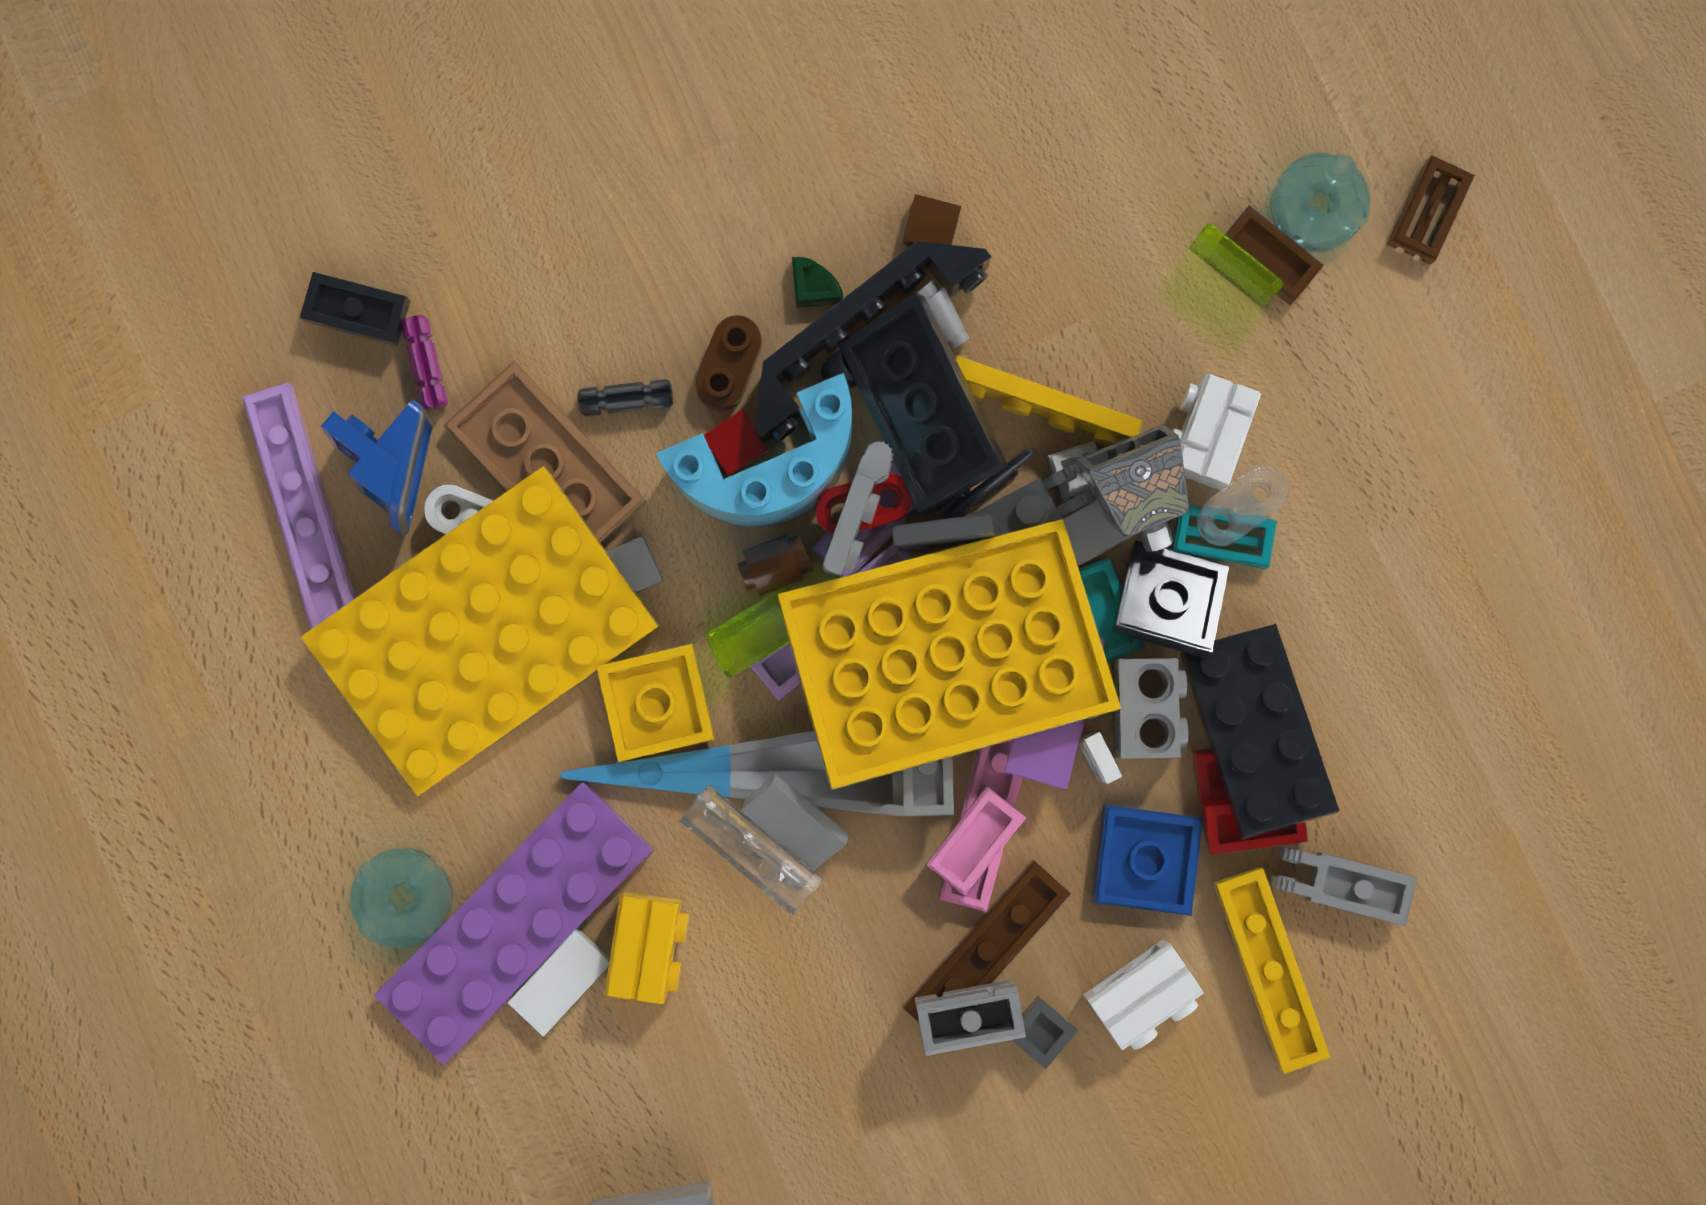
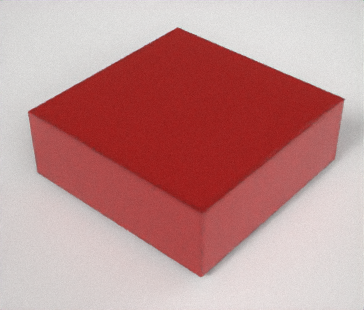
(735, 443)

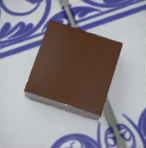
(931, 221)

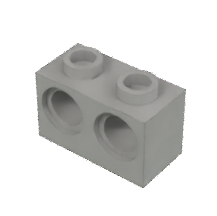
(1139, 708)

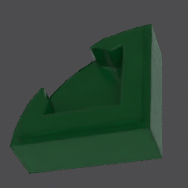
(814, 284)

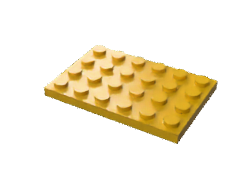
(480, 631)
(947, 653)

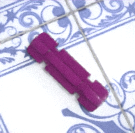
(424, 362)

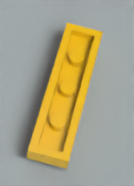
(1062, 409)
(1271, 970)

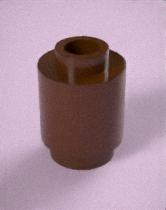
(774, 564)

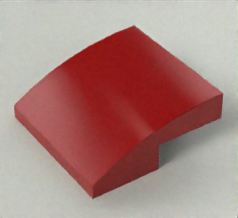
(1217, 816)

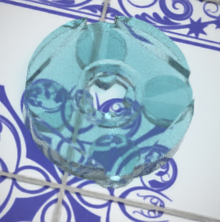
(1334, 177)
(379, 917)

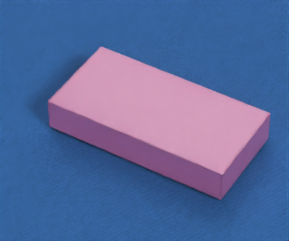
(975, 841)

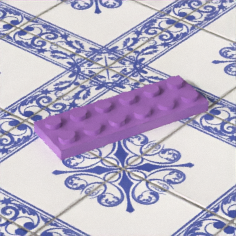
(513, 922)

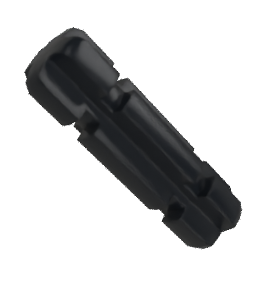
(625, 397)

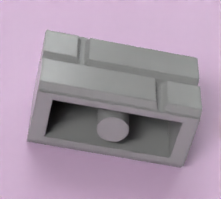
(970, 1017)

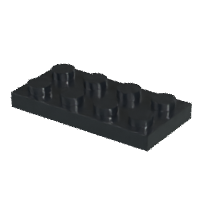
(922, 404)
(1259, 733)

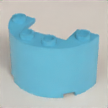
(778, 487)

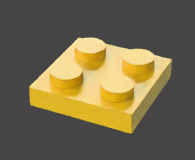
(655, 702)

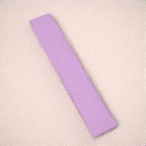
(299, 501)

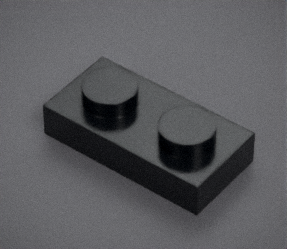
(354, 308)

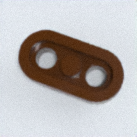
(730, 362)

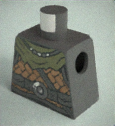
(1140, 484)

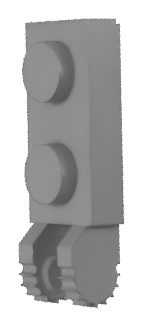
(859, 507)
(1350, 886)

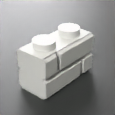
(1215, 428)
(1144, 996)

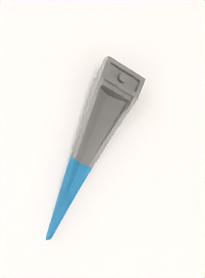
(796, 759)

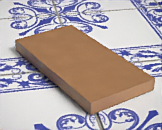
(518, 429)

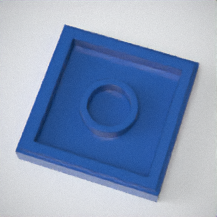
(1147, 860)

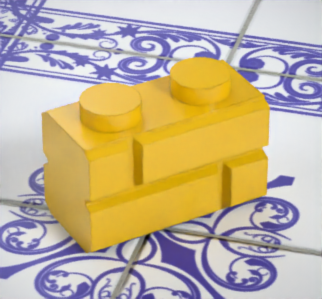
(645, 947)

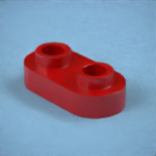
(882, 517)

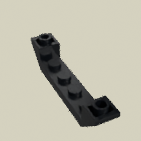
(951, 266)

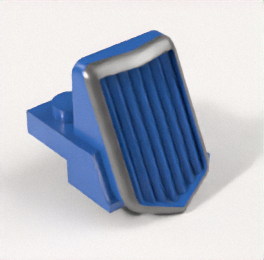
(387, 467)

